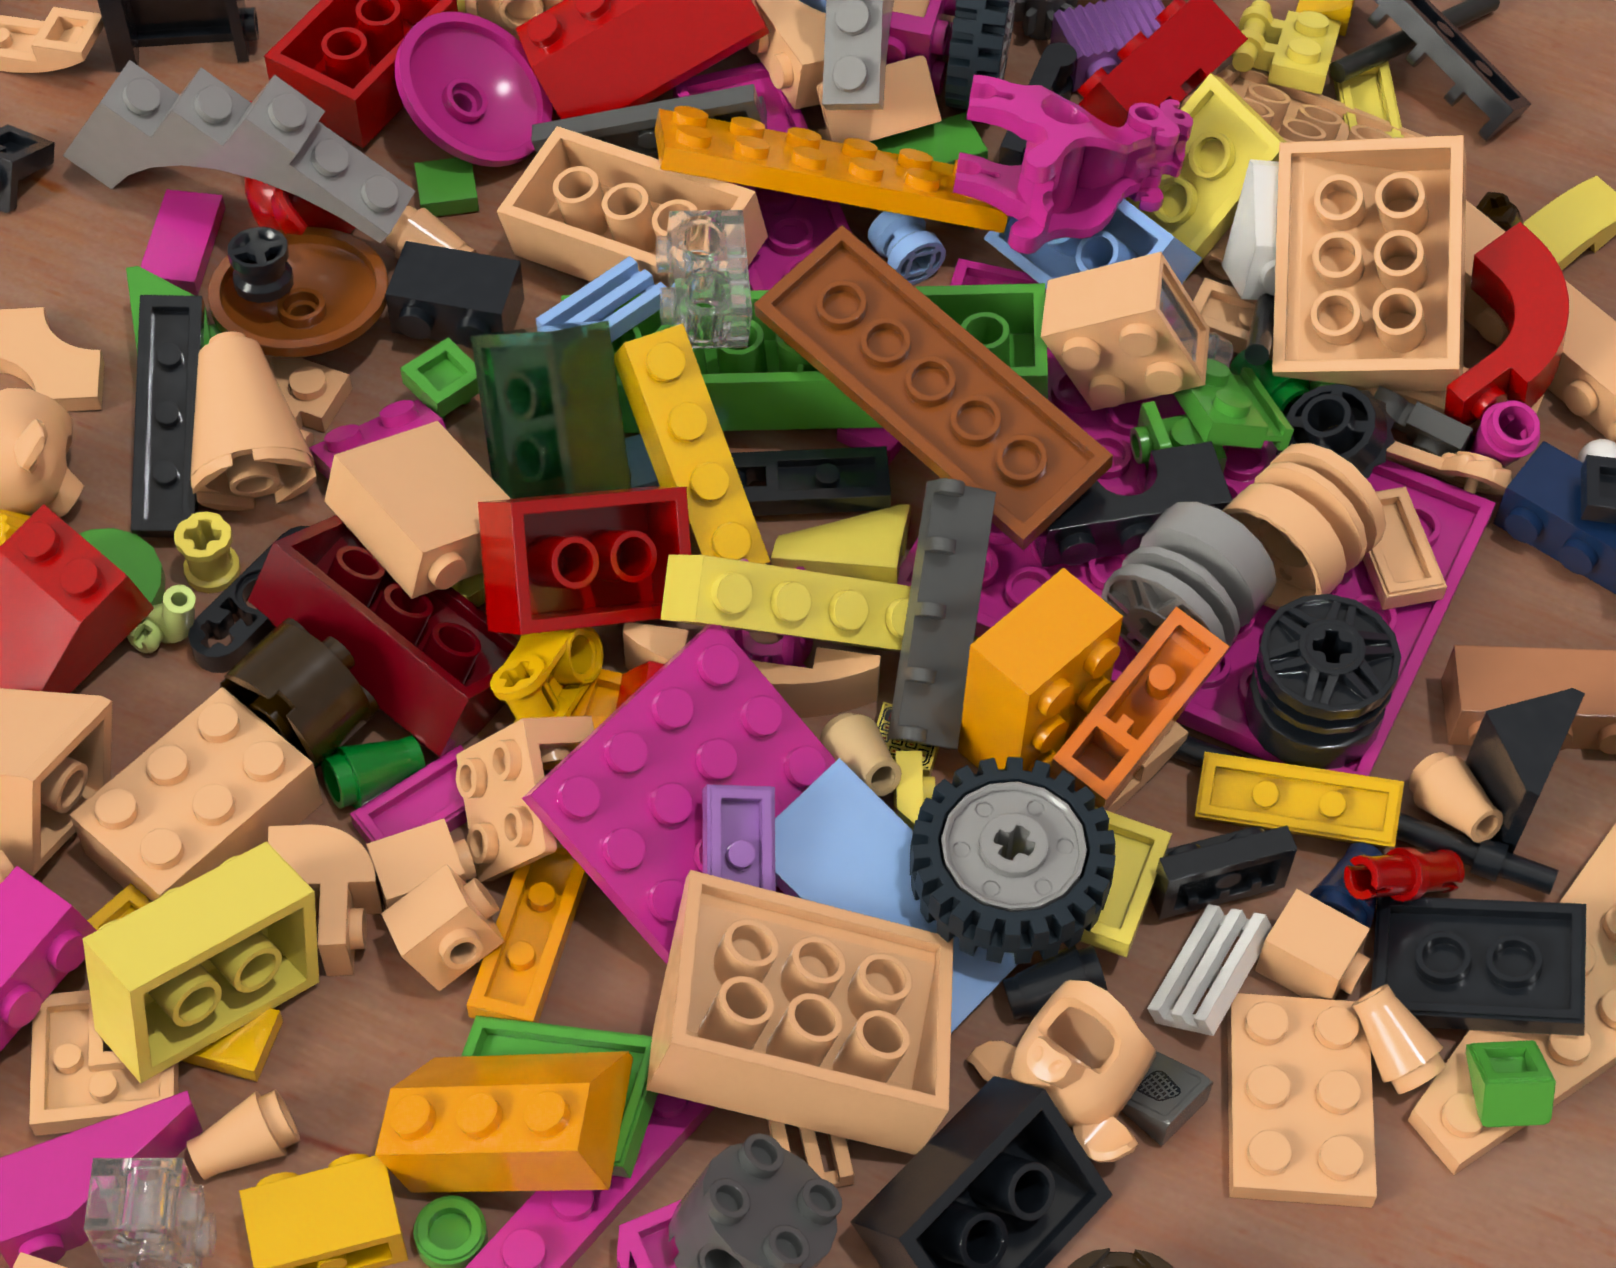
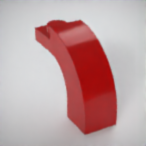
(1532, 298)

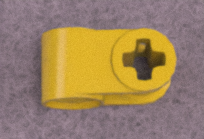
(549, 672)

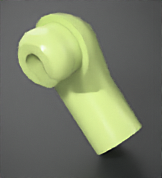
(167, 621)

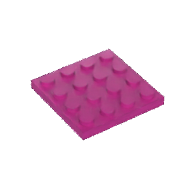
(635, 785)

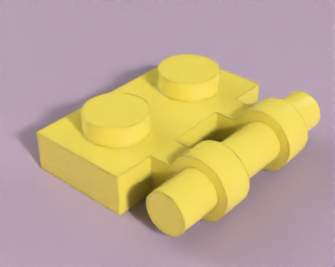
(1292, 50)

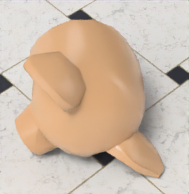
(33, 454)
(1085, 1058)

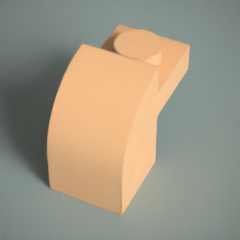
(343, 887)

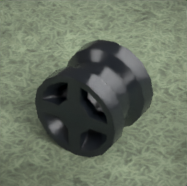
(260, 264)

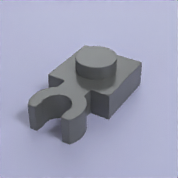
(1425, 426)

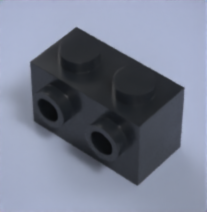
(453, 294)

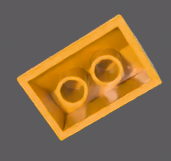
(507, 1122)

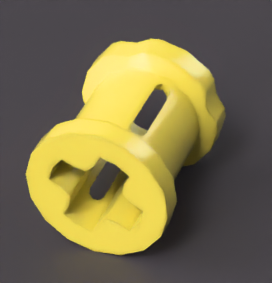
(206, 546)

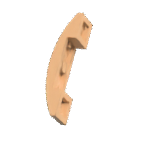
(48, 44)
(833, 685)

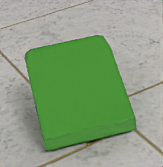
(1510, 1083)

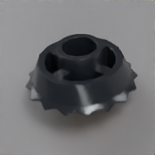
(1344, 422)

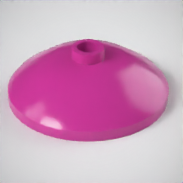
(470, 88)

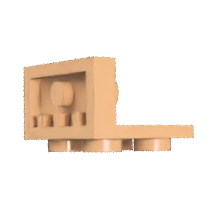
(495, 778)

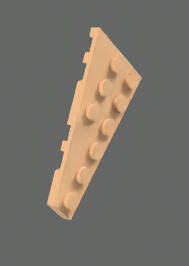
(1448, 1111)

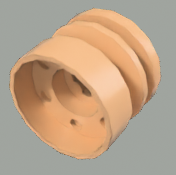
(1311, 518)

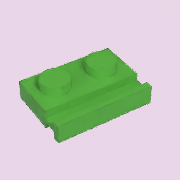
(1234, 410)

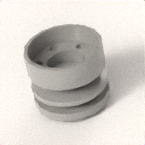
(1194, 562)

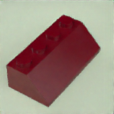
(417, 657)

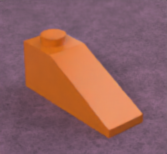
(1139, 708)

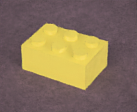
(202, 960)

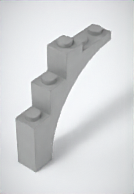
(855, 54)
(216, 128)

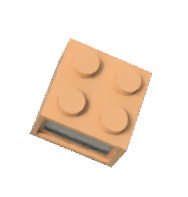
(1126, 331)

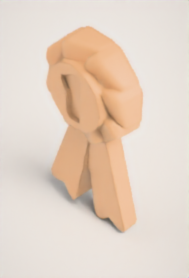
(1462, 469)

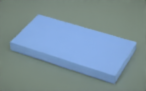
(854, 854)

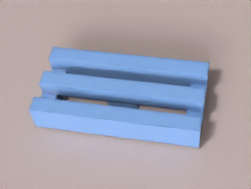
(604, 295)

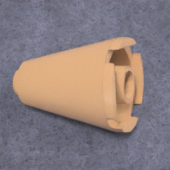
(244, 430)

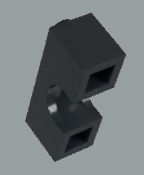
(1114, 524)

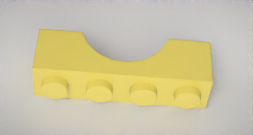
(784, 601)

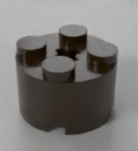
(302, 689)

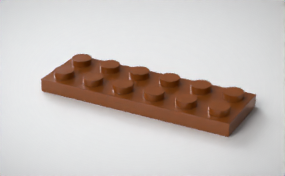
(933, 384)

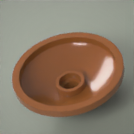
(332, 301)

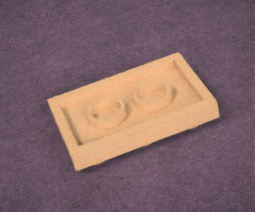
(1300, 1102)

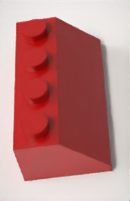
(631, 51)

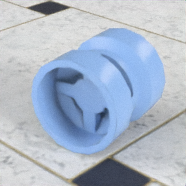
(907, 245)

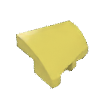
(853, 547)

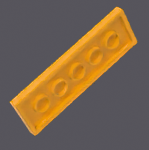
(817, 168)

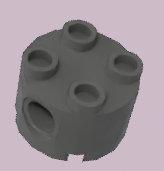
(756, 1211)

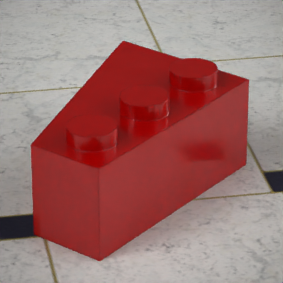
(1165, 66)

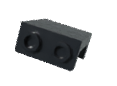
(176, 22)

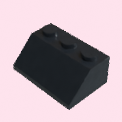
(988, 1189)

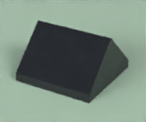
(1517, 753)

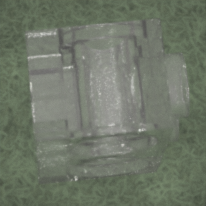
(710, 279)
(148, 1214)

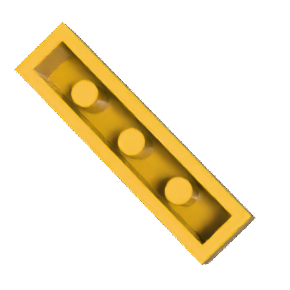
(688, 443)

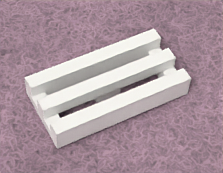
(1201, 968)

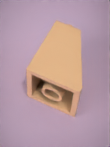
(50, 764)

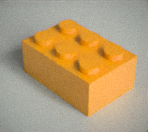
(1038, 673)

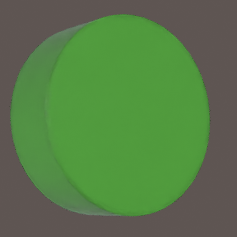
(450, 1232)

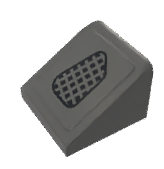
(1167, 1098)

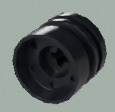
(1322, 681)

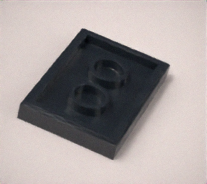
(1484, 963)

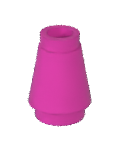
(1507, 432)

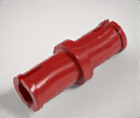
(1403, 874)

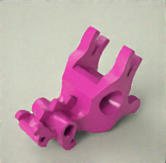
(1071, 163)

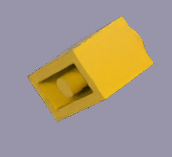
(325, 1217)

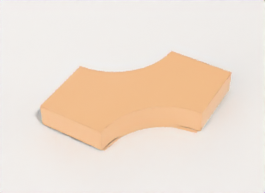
(47, 363)

